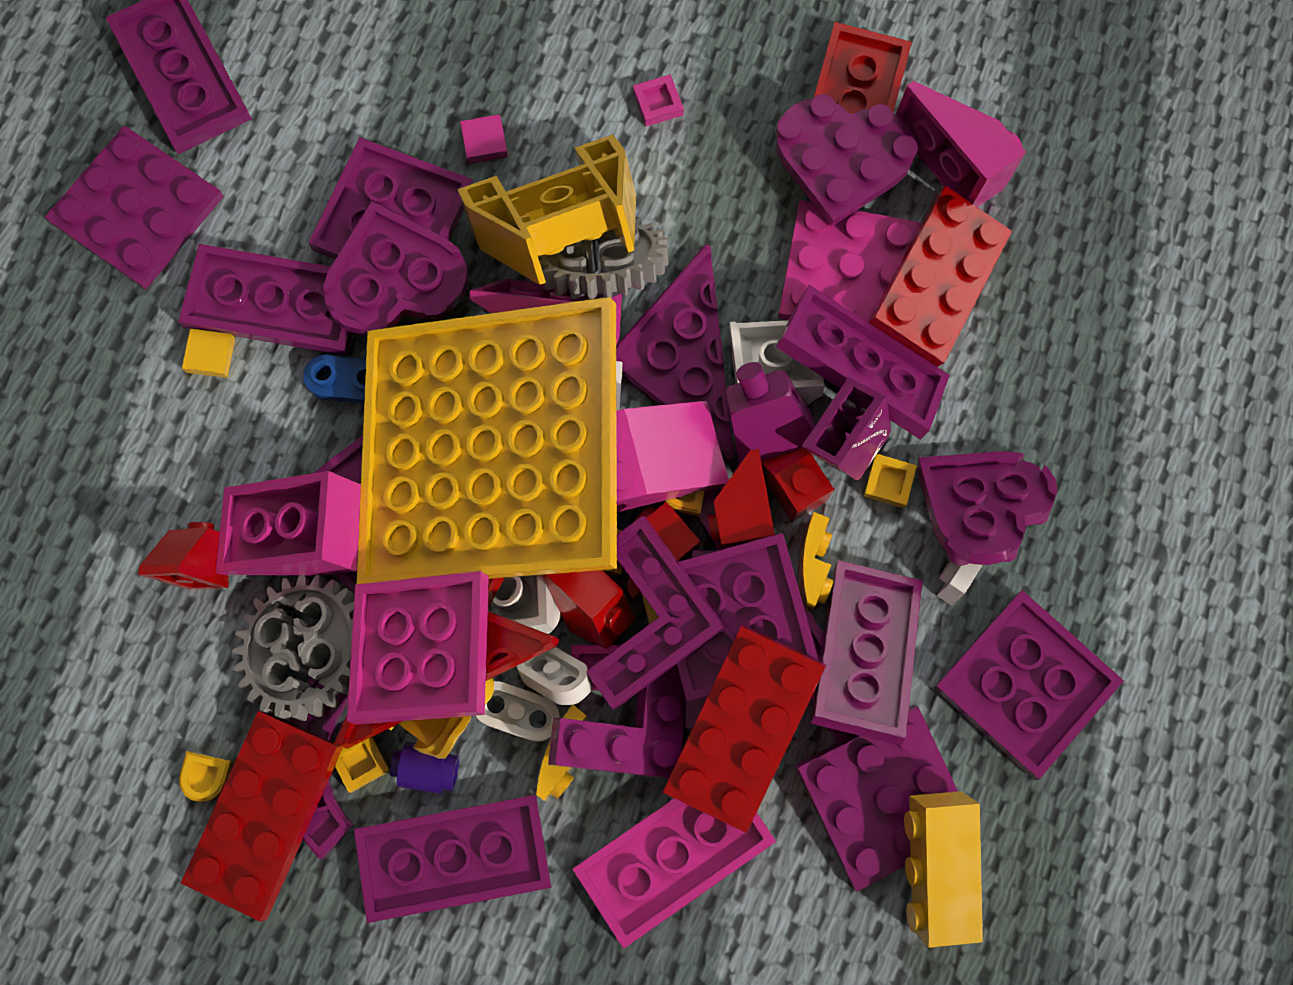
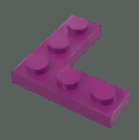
(682, 624)
(640, 750)

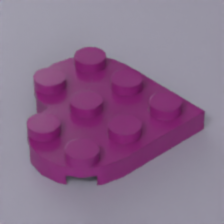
(843, 156)
(392, 272)
(984, 503)

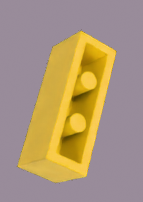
(944, 868)

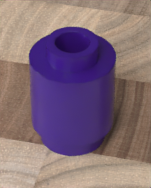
(424, 771)

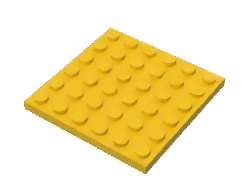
(491, 445)

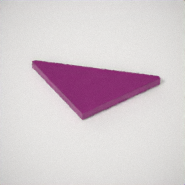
(678, 349)

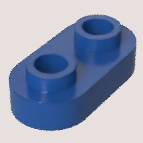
(344, 379)

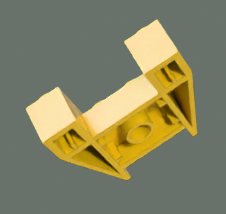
(555, 209)

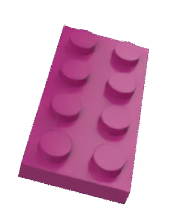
(665, 866)

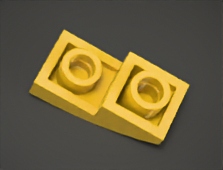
(813, 573)
(556, 779)

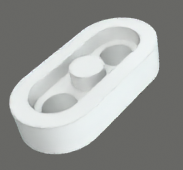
(557, 677)
(517, 713)

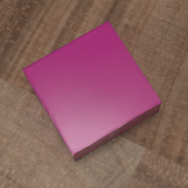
(658, 100)
(484, 139)

